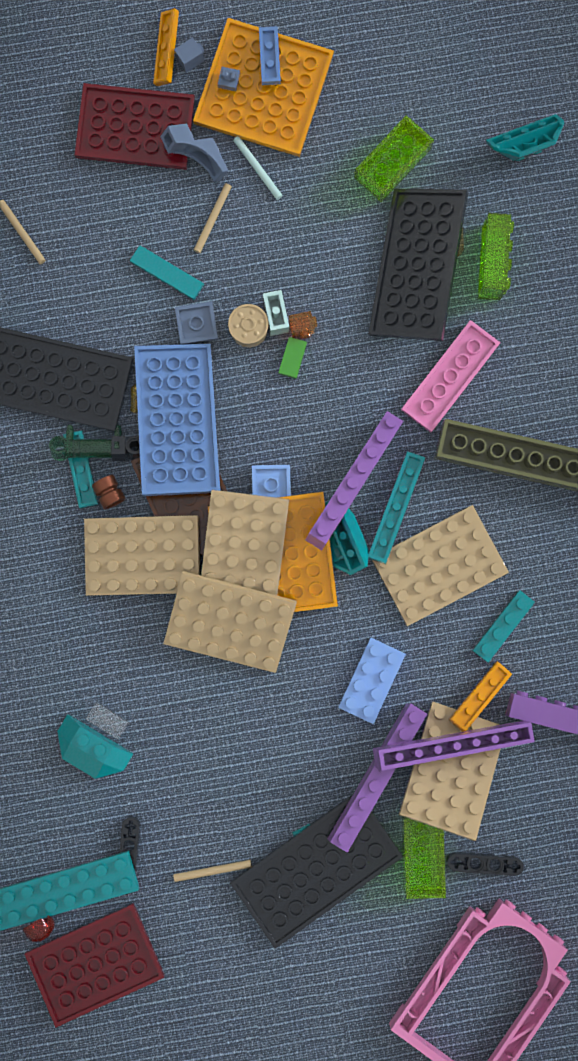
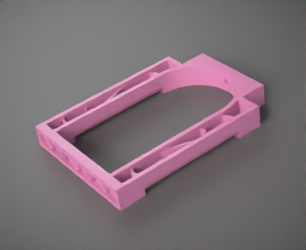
(470, 928)

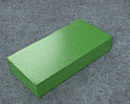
(292, 357)

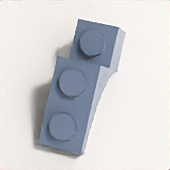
(205, 151)

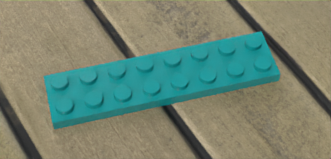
(67, 890)

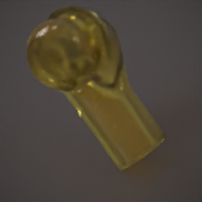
(133, 408)

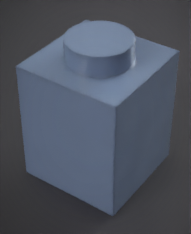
(189, 54)

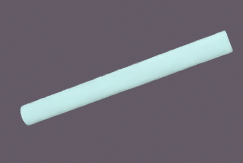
(257, 167)

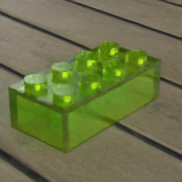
(393, 158)
(495, 256)
(423, 860)

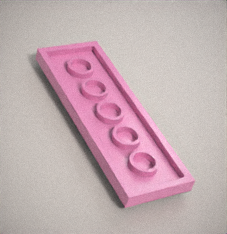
(450, 376)

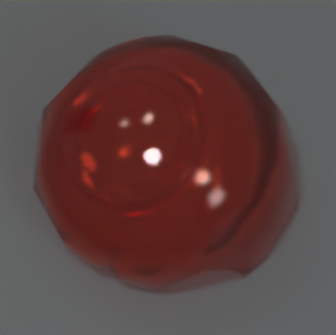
(39, 929)

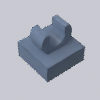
(228, 78)

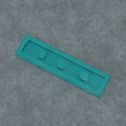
(166, 272)
(82, 478)

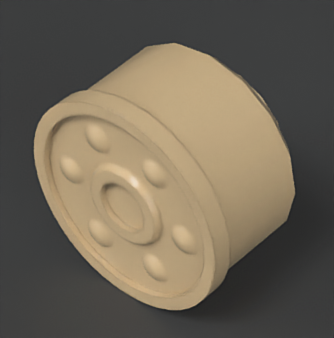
(248, 325)

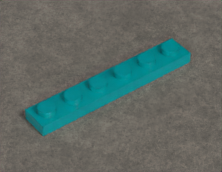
(396, 508)

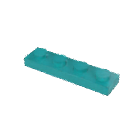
(503, 626)

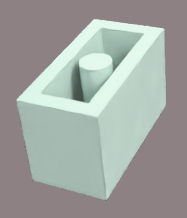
(275, 312)

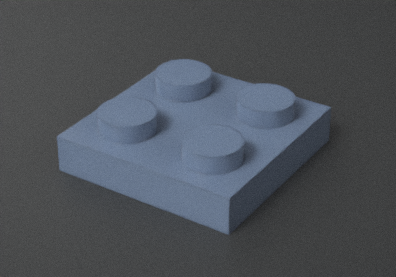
(196, 323)

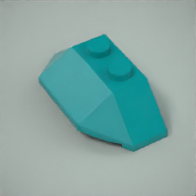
(528, 138)
(348, 545)
(90, 749)

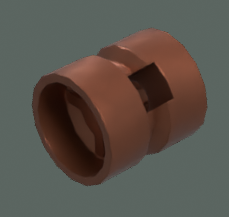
(108, 491)

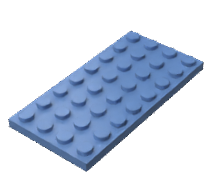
(176, 419)

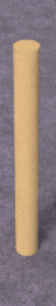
(212, 218)
(20, 230)
(212, 870)

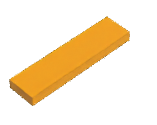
(166, 47)
(480, 696)

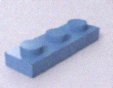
(269, 55)

